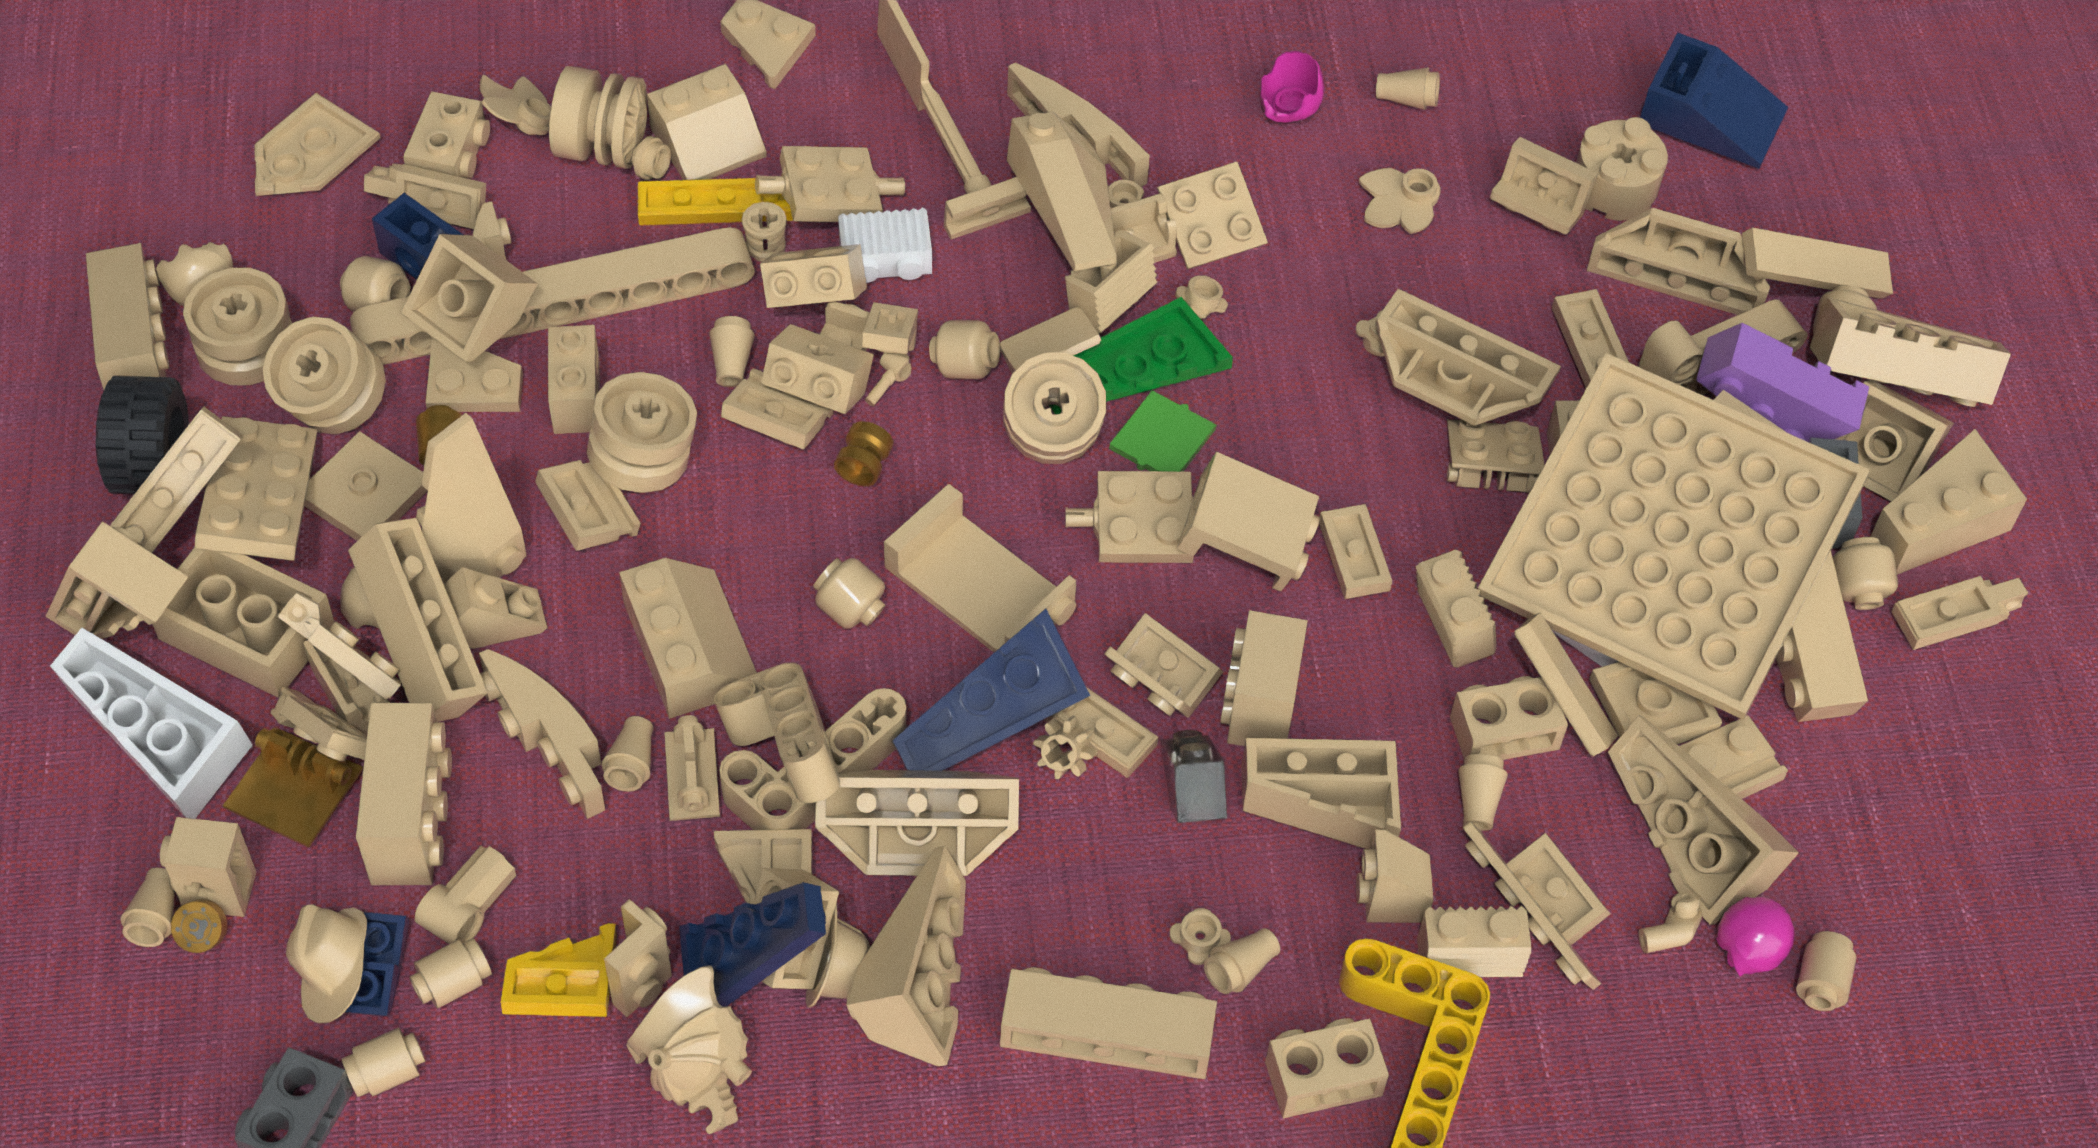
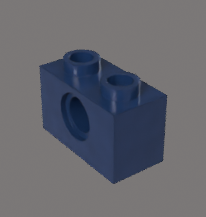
(408, 233)

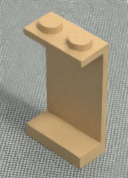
(971, 573)

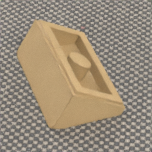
(1066, 333)

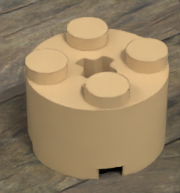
(1628, 166)

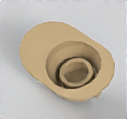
(329, 957)
(839, 962)

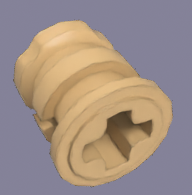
(756, 232)

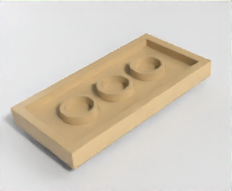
(258, 491)

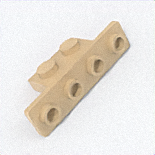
(1552, 893)

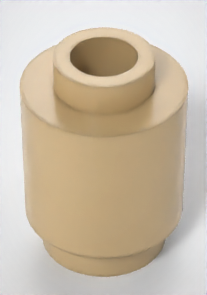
(1826, 971)
(450, 973)
(383, 1062)

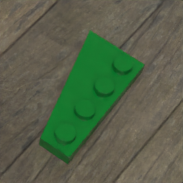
(1155, 352)

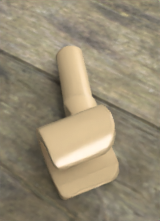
(897, 368)

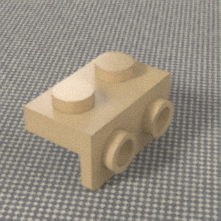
(1544, 186)
(1164, 665)
(640, 962)

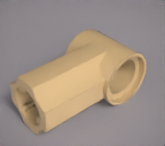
(459, 907)

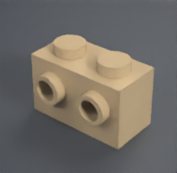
(448, 135)

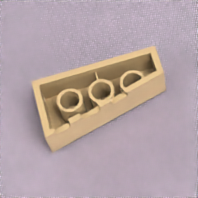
(1908, 353)

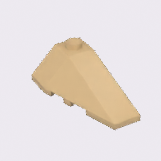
(1701, 826)

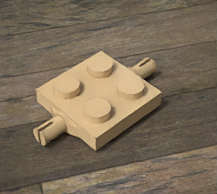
(828, 182)
(1138, 516)

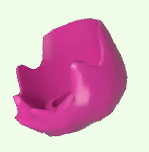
(1292, 88)
(1755, 935)

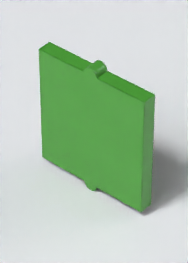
(1162, 435)

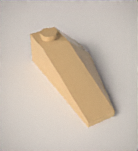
(1065, 186)
(466, 507)
(909, 969)

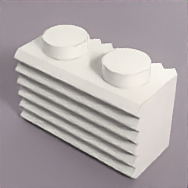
(890, 242)

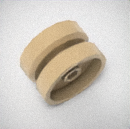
(234, 322)
(324, 375)
(1059, 381)
(641, 432)

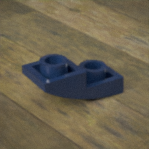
(381, 964)

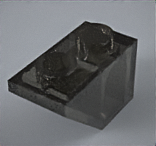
(1194, 777)

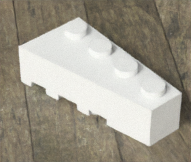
(161, 726)

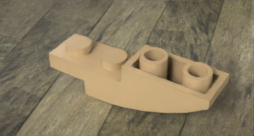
(546, 721)

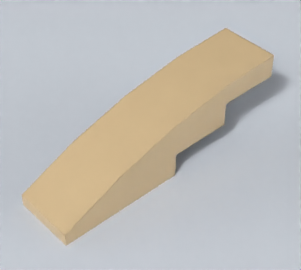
(1039, 94)

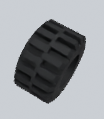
(136, 428)

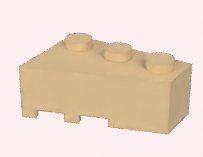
(1950, 506)
(113, 585)
(1324, 786)

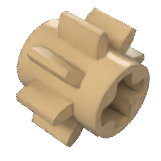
(1055, 757)

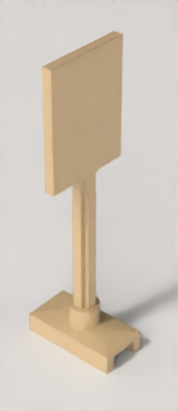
(983, 202)

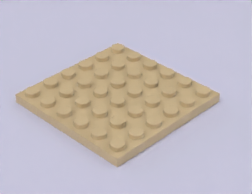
(1674, 534)

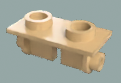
(691, 771)

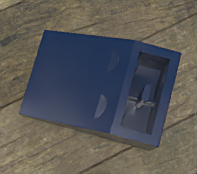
(1712, 102)

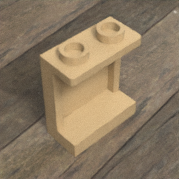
(1251, 518)

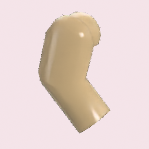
(1678, 927)

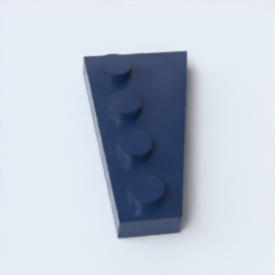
(1002, 696)

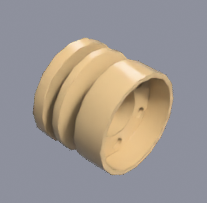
(597, 116)

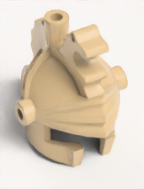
(694, 1048)

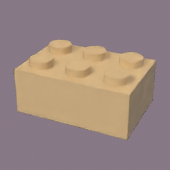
(232, 620)
(403, 794)

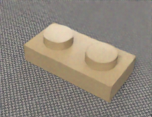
(1355, 551)

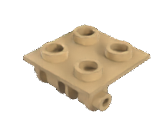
(1213, 215)
(1494, 447)

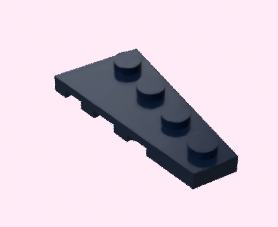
(754, 939)

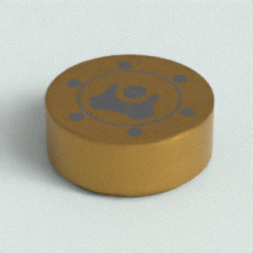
(199, 926)

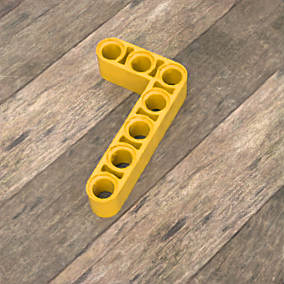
(1430, 1008)

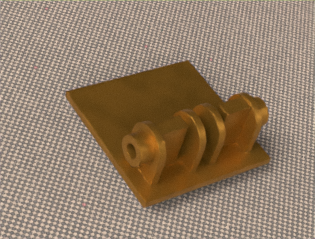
(291, 786)

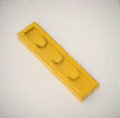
(701, 201)

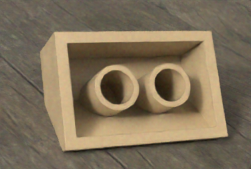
(684, 632)

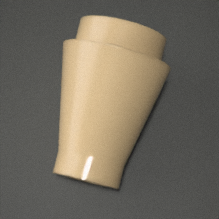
(1410, 87)
(731, 347)
(629, 757)
(1481, 788)
(150, 911)
(1239, 961)

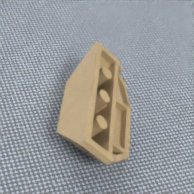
(1680, 260)
(1458, 362)
(898, 817)

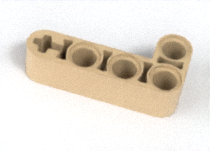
(1678, 356)
(782, 706)
(866, 726)

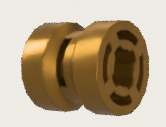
(865, 450)

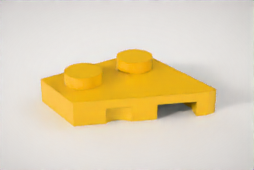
(561, 978)

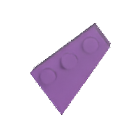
(1780, 386)

